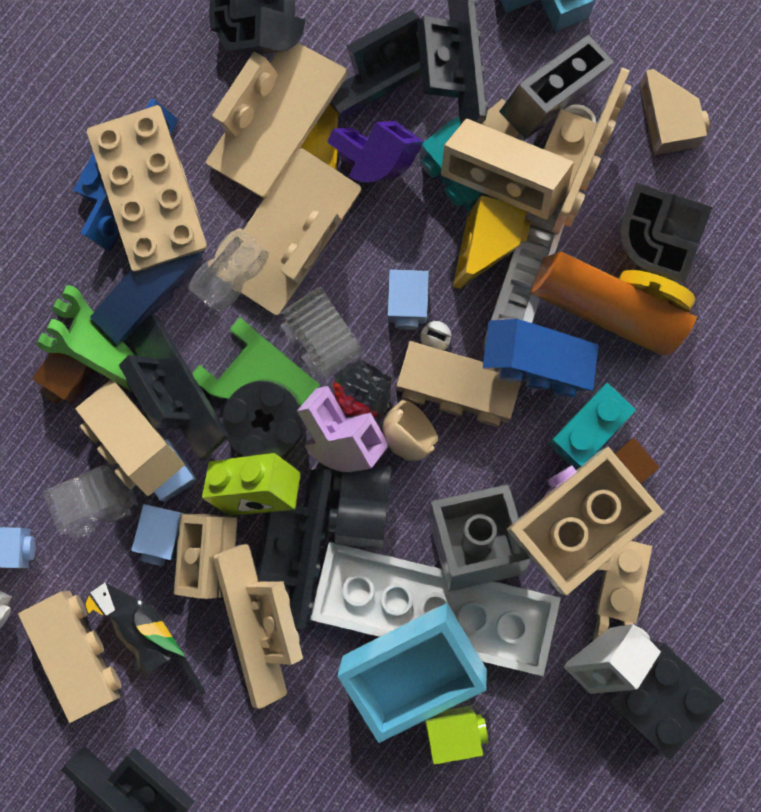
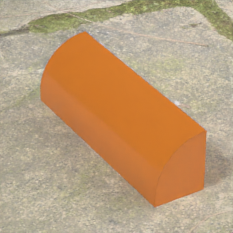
(611, 303)

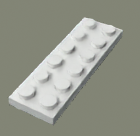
(385, 592)

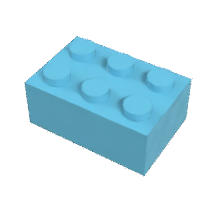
(413, 673)

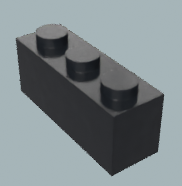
(556, 86)

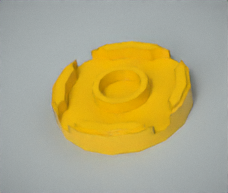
(661, 288)

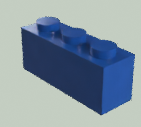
(540, 357)

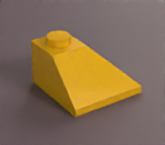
(489, 235)

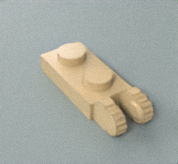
(623, 586)

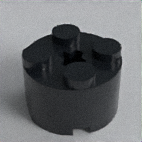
(242, 410)

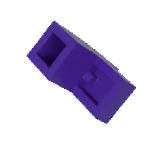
(379, 157)

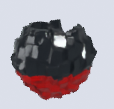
(362, 389)

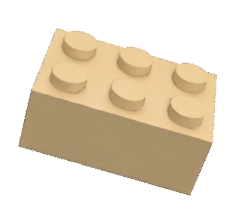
(585, 521)

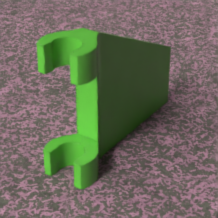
(84, 339)
(256, 362)

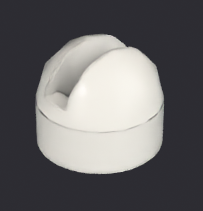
(434, 342)

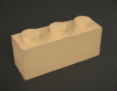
(506, 168)
(456, 384)
(128, 439)
(70, 654)

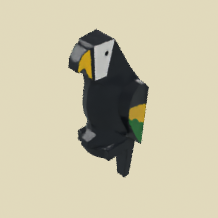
(139, 630)

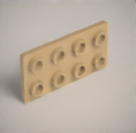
(272, 114)
(579, 141)
(147, 189)
(296, 226)

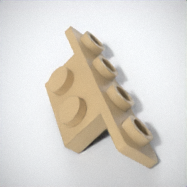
(259, 624)

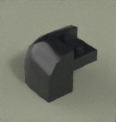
(256, 25)
(663, 231)

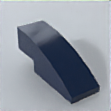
(142, 296)

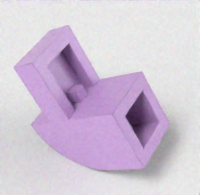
(340, 441)

